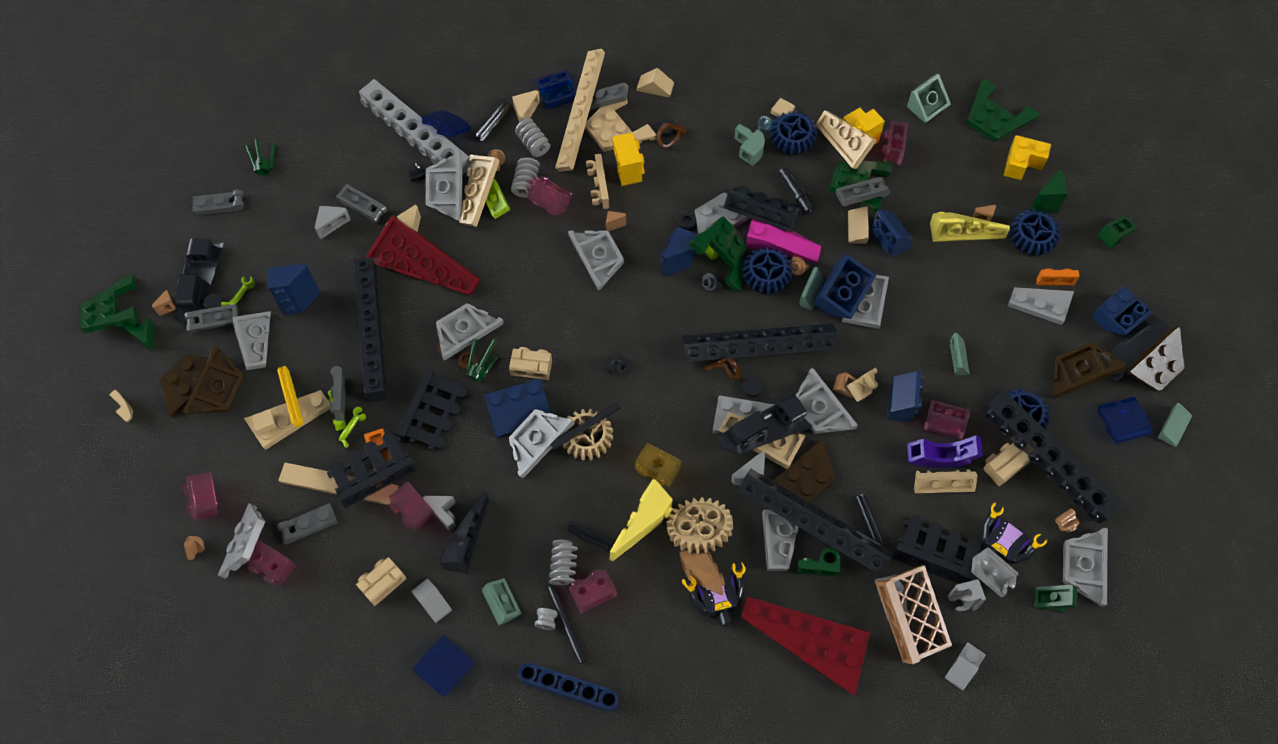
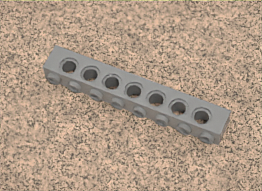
(409, 124)

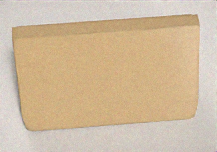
(858, 226)

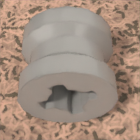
(546, 619)

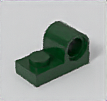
(1115, 231)
(821, 568)

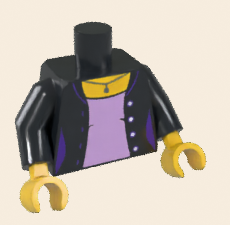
(1006, 539)
(719, 605)

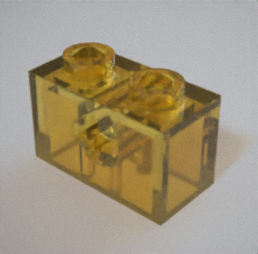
(651, 457)

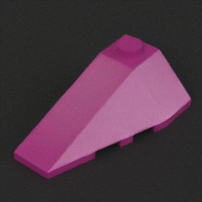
(790, 243)

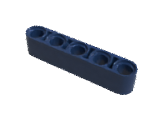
(561, 679)

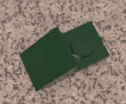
(143, 333)
(1056, 598)

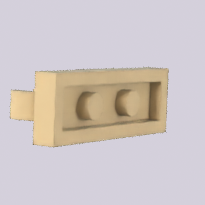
(599, 181)
(945, 482)

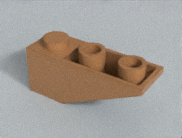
(703, 570)

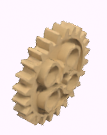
(700, 525)

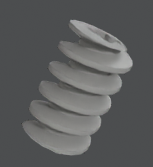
(532, 137)
(524, 176)
(562, 562)

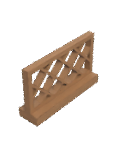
(898, 620)

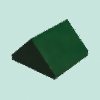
(1052, 195)

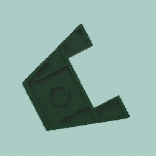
(994, 120)
(846, 175)
(728, 245)
(103, 308)

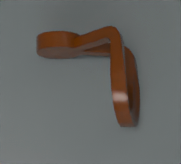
(680, 130)
(712, 365)

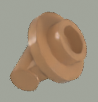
(499, 155)
(798, 266)
(1067, 521)
(193, 546)

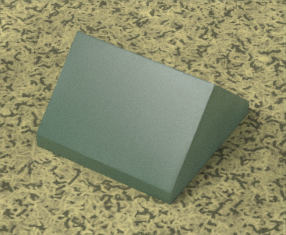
(929, 99)

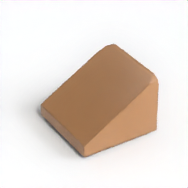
(985, 212)
(615, 220)
(164, 304)
(841, 383)

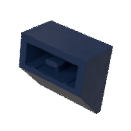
(890, 233)
(679, 253)
(1121, 312)
(905, 397)

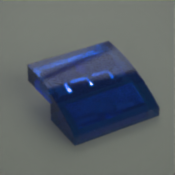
(556, 89)
(446, 123)
(1125, 420)
(443, 666)

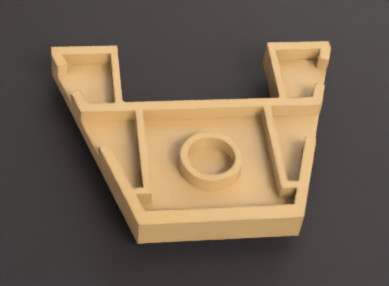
(606, 124)

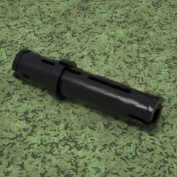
(800, 196)

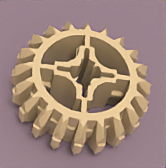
(592, 448)

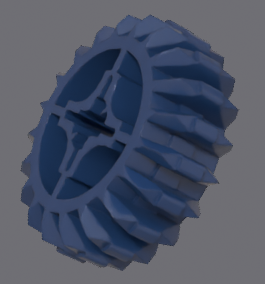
(793, 132)
(1024, 235)
(758, 275)
(1031, 405)

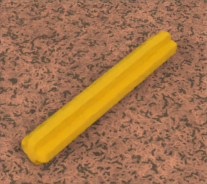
(290, 396)

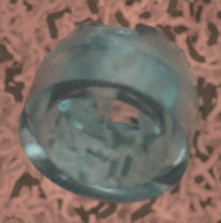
(765, 123)

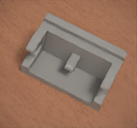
(994, 571)
(969, 593)

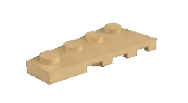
(846, 138)
(479, 183)
(310, 407)
(779, 451)

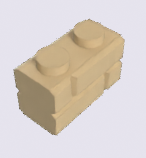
(530, 363)
(1006, 463)
(380, 580)

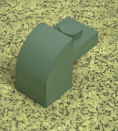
(752, 144)

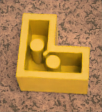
(869, 122)
(1024, 154)
(628, 159)

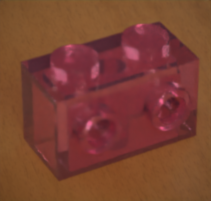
(895, 142)
(549, 196)
(948, 421)
(201, 496)
(410, 506)
(270, 563)
(592, 590)

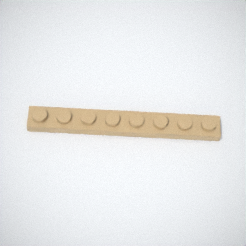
(580, 110)

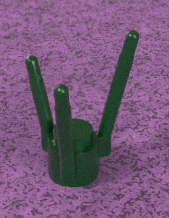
(261, 165)
(477, 370)

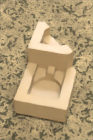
(864, 385)
(125, 410)

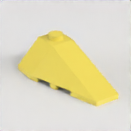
(961, 227)
(652, 510)

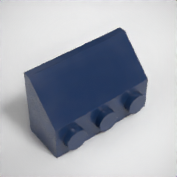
(292, 287)
(844, 288)
(514, 404)

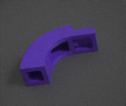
(944, 455)

